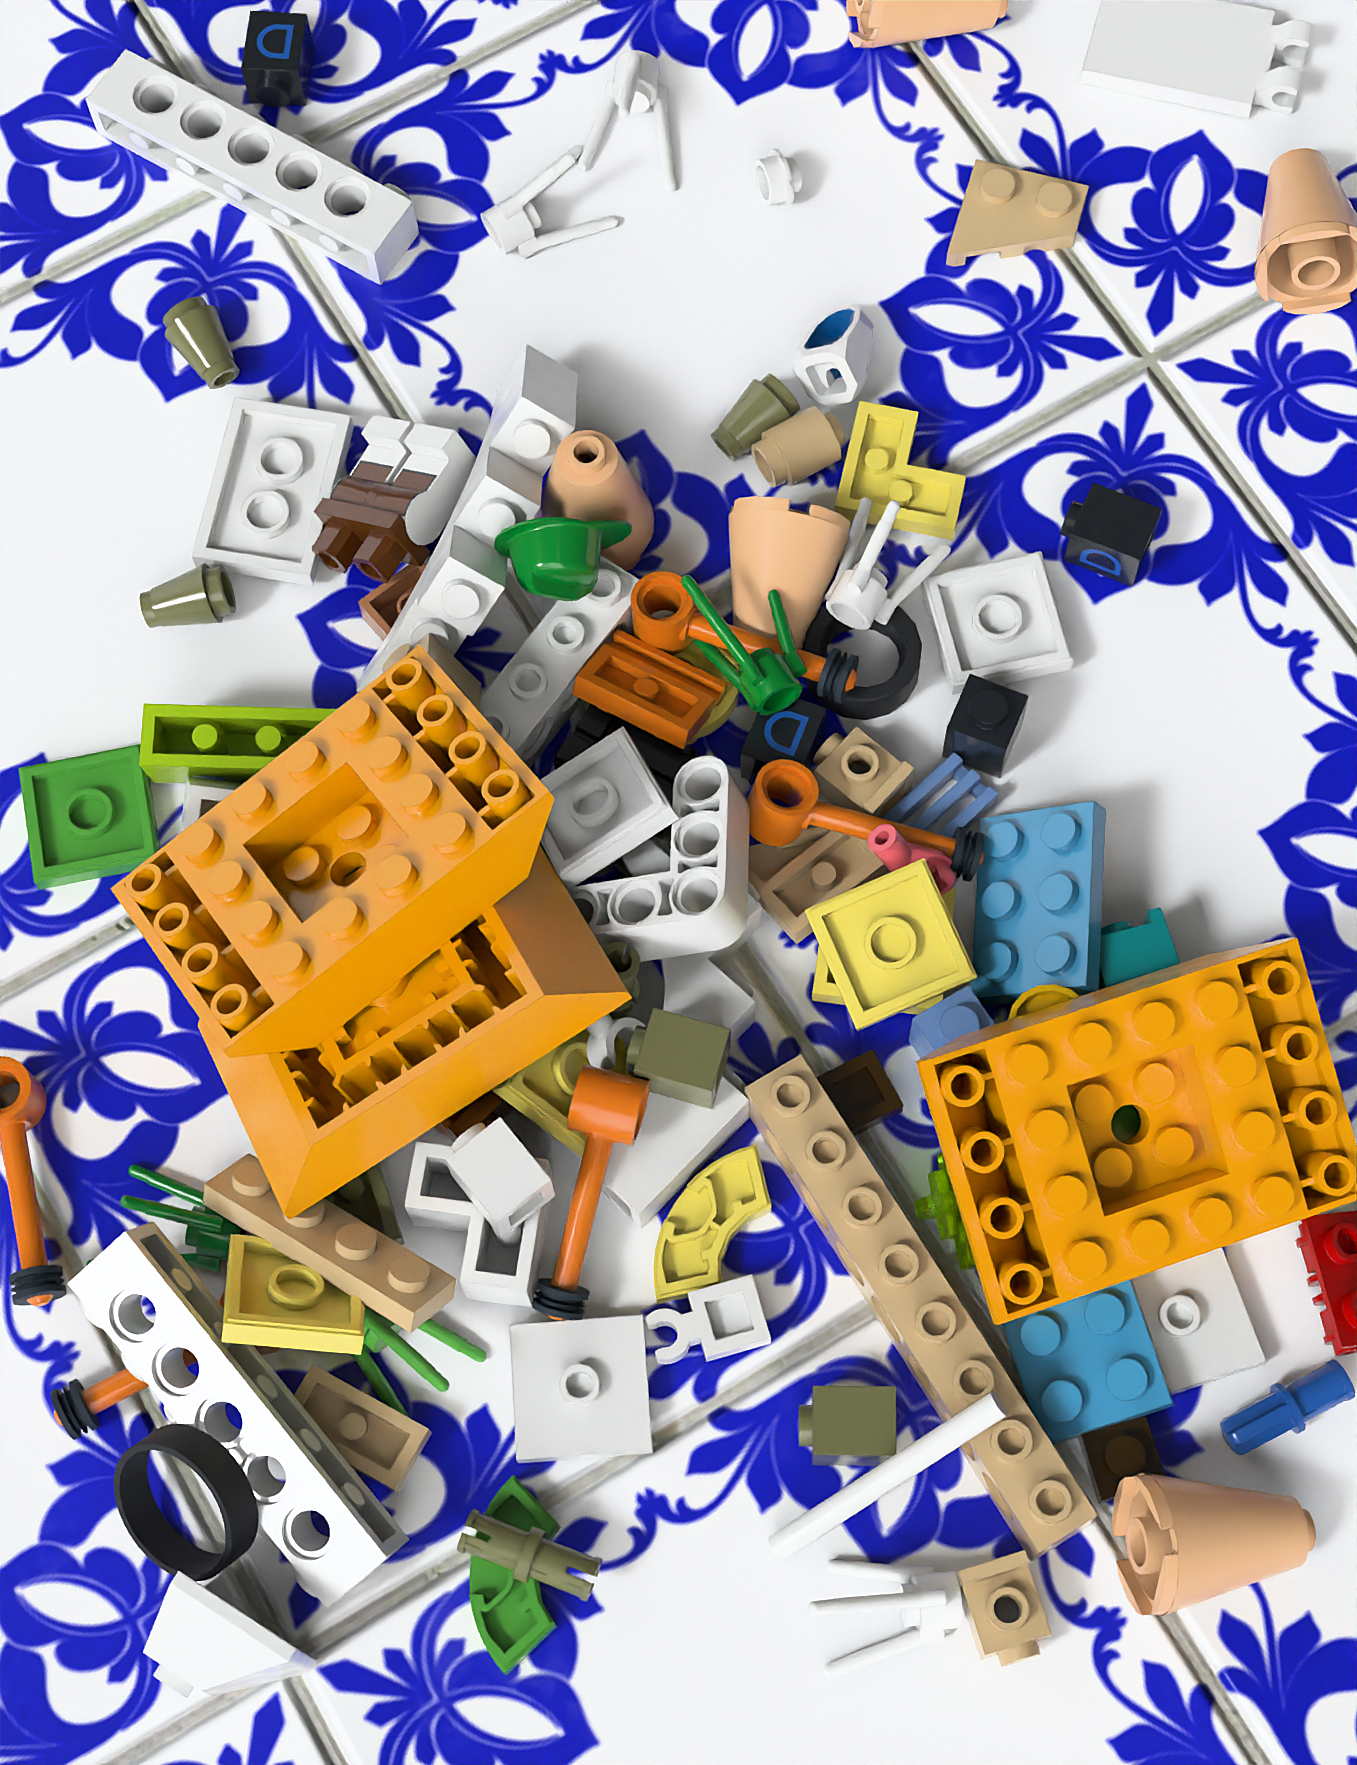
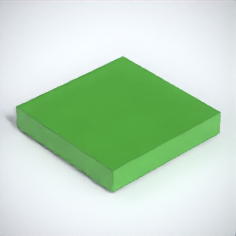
(88, 816)

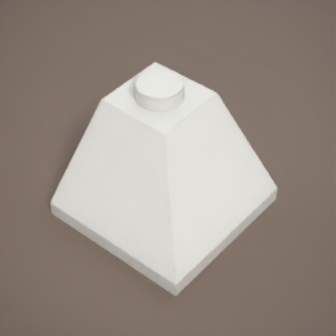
(215, 1645)

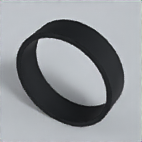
(222, 1477)

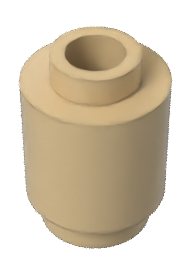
(798, 447)

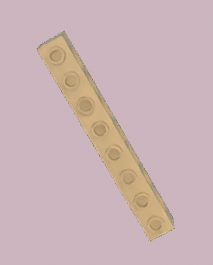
(916, 1305)

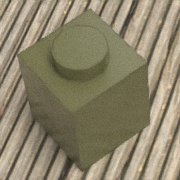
(680, 1056)
(849, 1425)

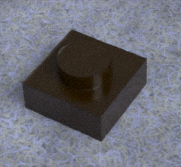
(861, 1092)
(1119, 1453)

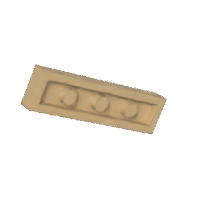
(334, 1245)

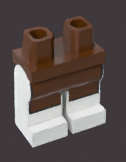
(393, 498)

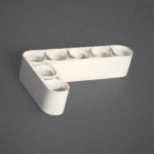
(705, 892)

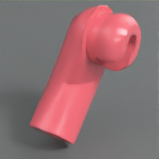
(897, 853)

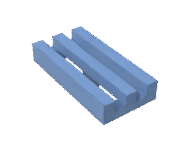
(966, 783)

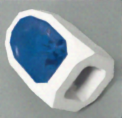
(835, 356)

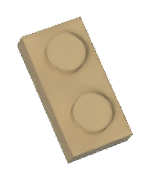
(363, 1429)

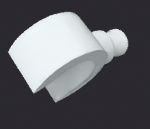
(602, 1036)

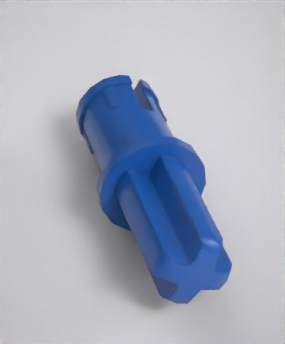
(1287, 1408)

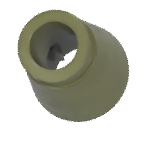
(201, 340)
(757, 410)
(190, 599)

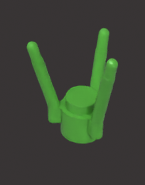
(382, 1332)

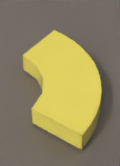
(705, 1221)

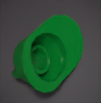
(559, 554)

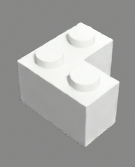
(492, 1266)

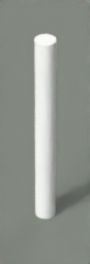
(888, 1475)

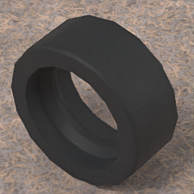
(879, 699)

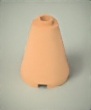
(914, 20)
(1306, 236)
(596, 484)
(784, 553)
(1202, 1539)

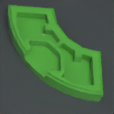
(505, 1609)

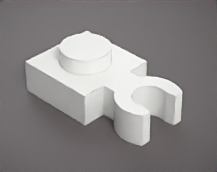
(722, 1319)

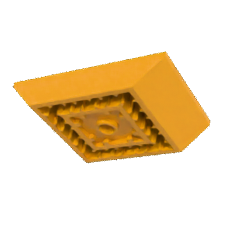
(253, 890)
(427, 1045)
(1230, 1142)

